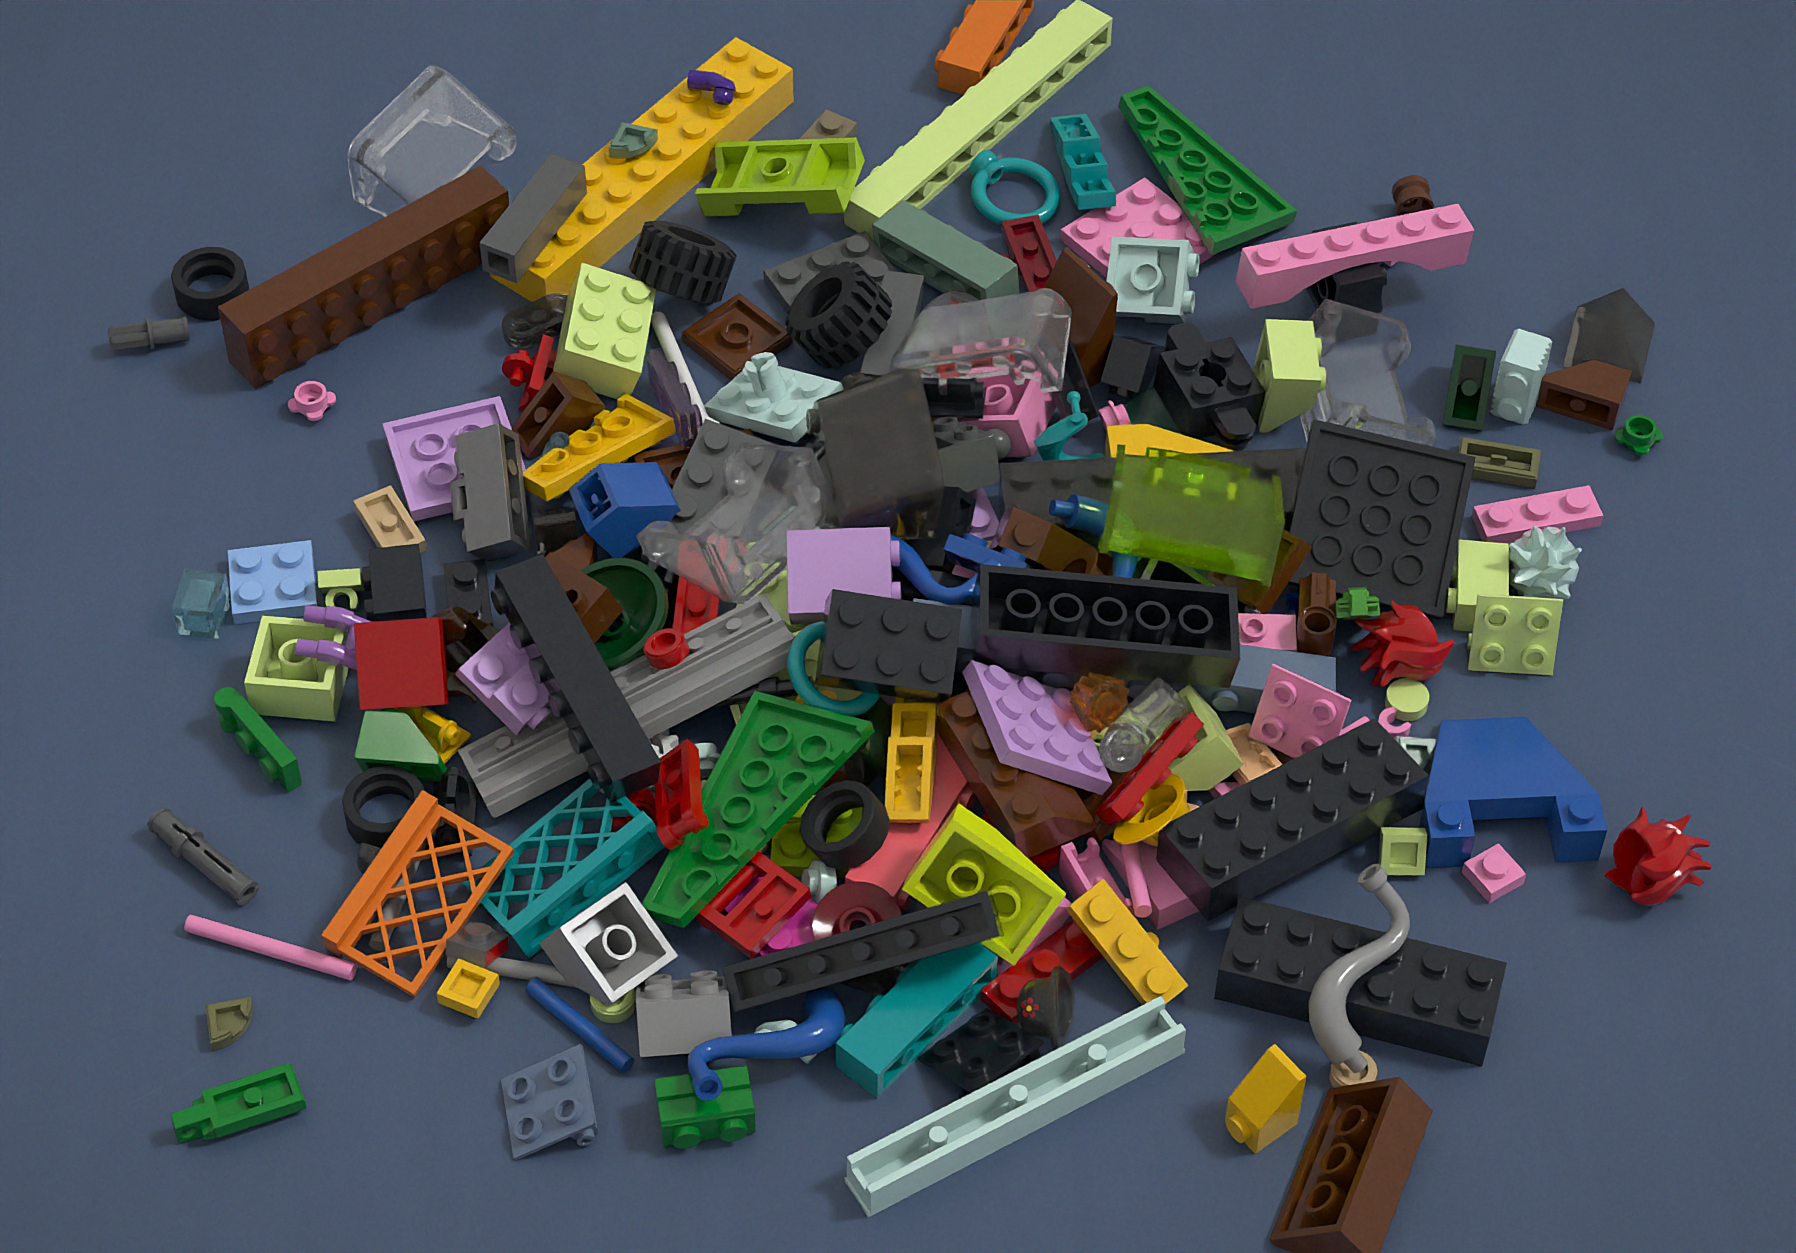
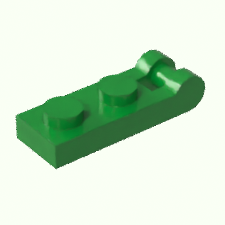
(257, 737)

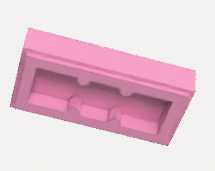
(1268, 631)

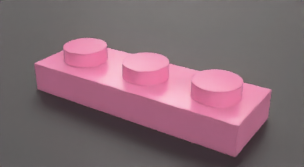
(1511, 518)

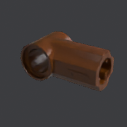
(1316, 614)

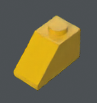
(1266, 1101)

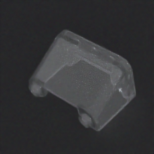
(424, 142)
(991, 338)
(1361, 378)
(744, 537)

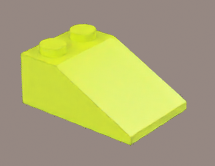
(976, 858)

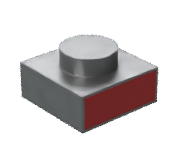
(477, 944)

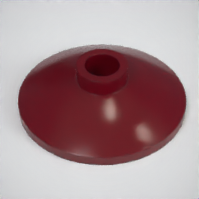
(852, 905)

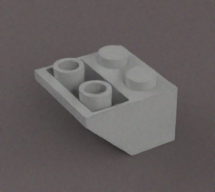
(681, 1012)

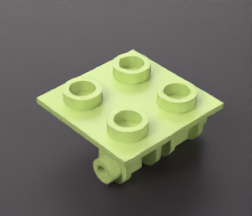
(1514, 634)

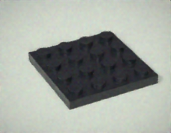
(1381, 514)

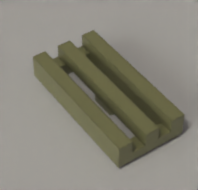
(1497, 467)

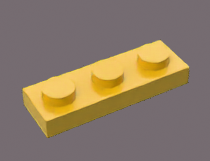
(1125, 944)

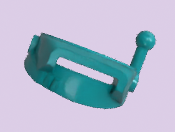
(1052, 439)

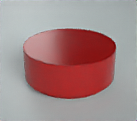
(666, 648)

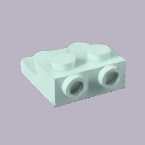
(1153, 278)

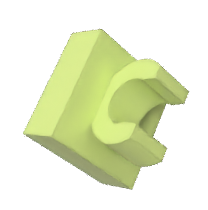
(341, 583)
(1403, 850)

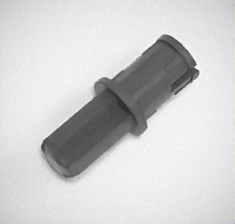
(148, 333)

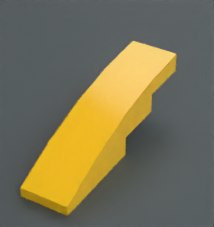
(911, 761)

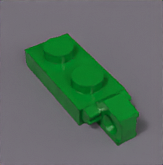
(240, 1104)

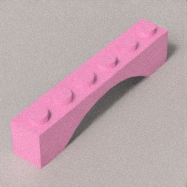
(1285, 267)

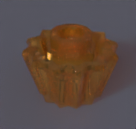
(1098, 700)

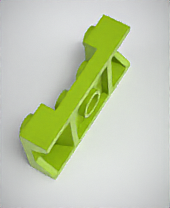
(813, 173)

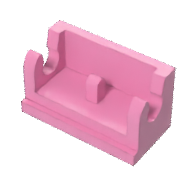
(1085, 870)

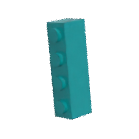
(912, 1016)

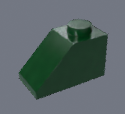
(1469, 387)

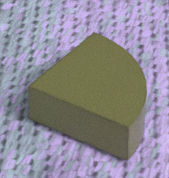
(228, 1021)

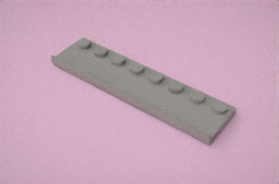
(721, 662)

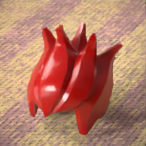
(1401, 645)
(1656, 859)

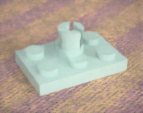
(770, 398)

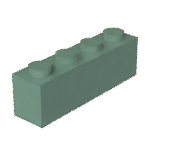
(943, 254)

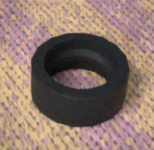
(203, 263)
(368, 785)
(862, 842)

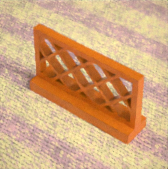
(381, 880)

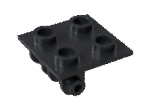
(982, 1051)

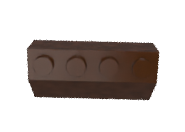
(1022, 805)
(1353, 1169)

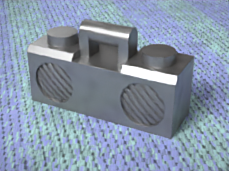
(491, 493)

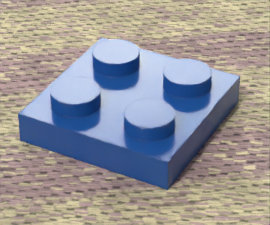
(972, 552)

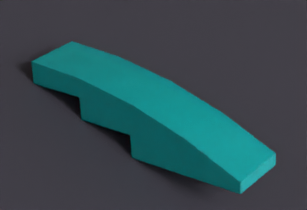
(1082, 161)

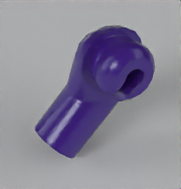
(711, 81)

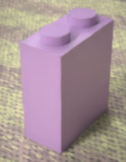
(840, 560)

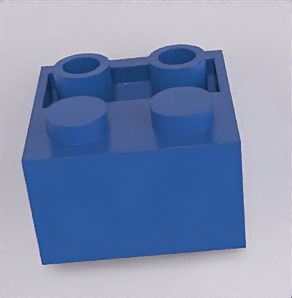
(622, 501)

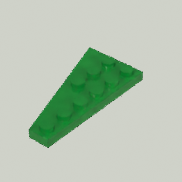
(1212, 187)
(759, 782)

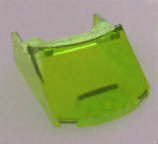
(1193, 513)

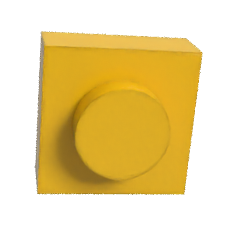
(468, 988)

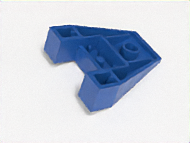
(1506, 772)

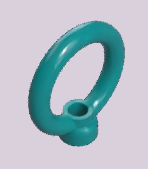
(989, 169)
(804, 687)

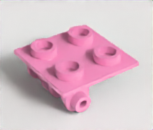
(1297, 713)

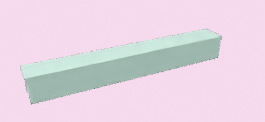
(1013, 1106)

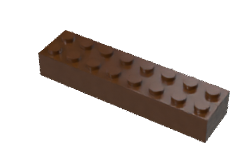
(361, 278)

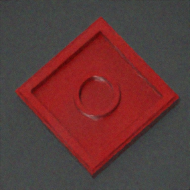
(401, 663)

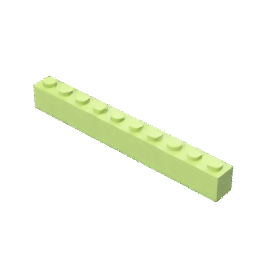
(982, 115)

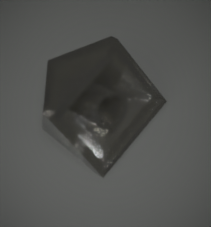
(1611, 332)

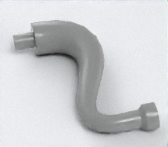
(1330, 991)

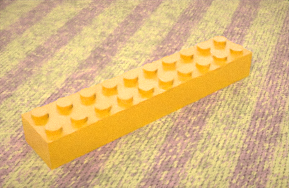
(641, 188)

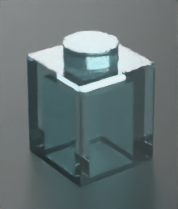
(201, 603)

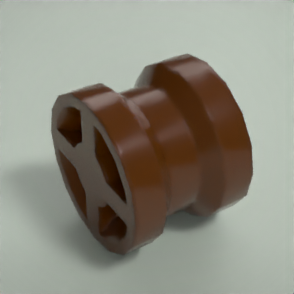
(1412, 195)

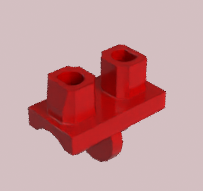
(528, 370)

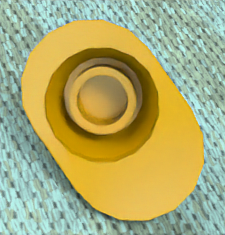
(1159, 809)

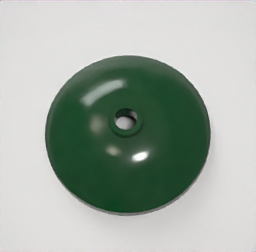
(643, 606)

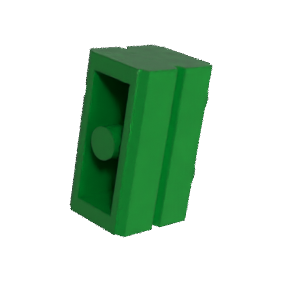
(688, 1119)

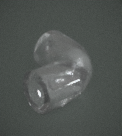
(1140, 726)

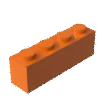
(980, 42)

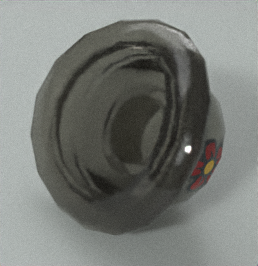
(1048, 1007)

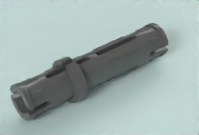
(189, 845)

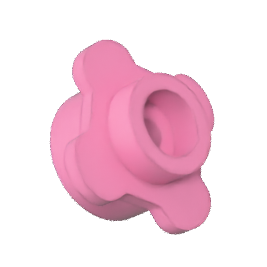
(311, 400)

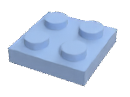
(271, 581)

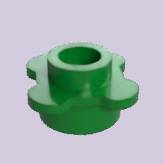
(1639, 434)

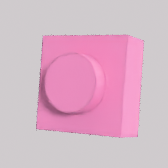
(1493, 873)

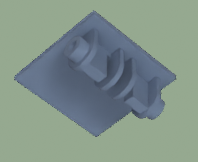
(550, 1103)

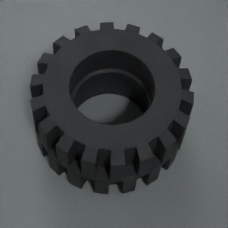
(682, 261)
(838, 315)

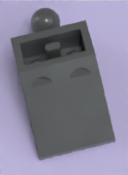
(969, 454)

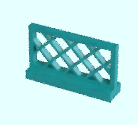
(582, 881)

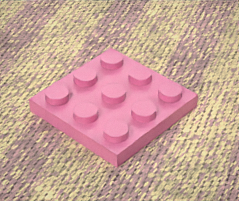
(1138, 213)

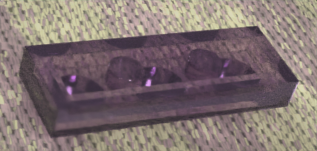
(673, 396)

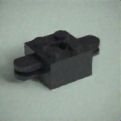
(1209, 387)

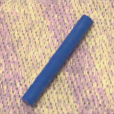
(580, 1025)

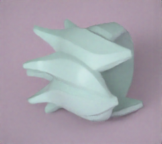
(1543, 563)

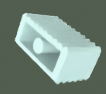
(1520, 376)

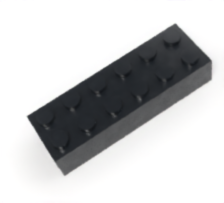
(1105, 626)
(1291, 818)
(1414, 999)

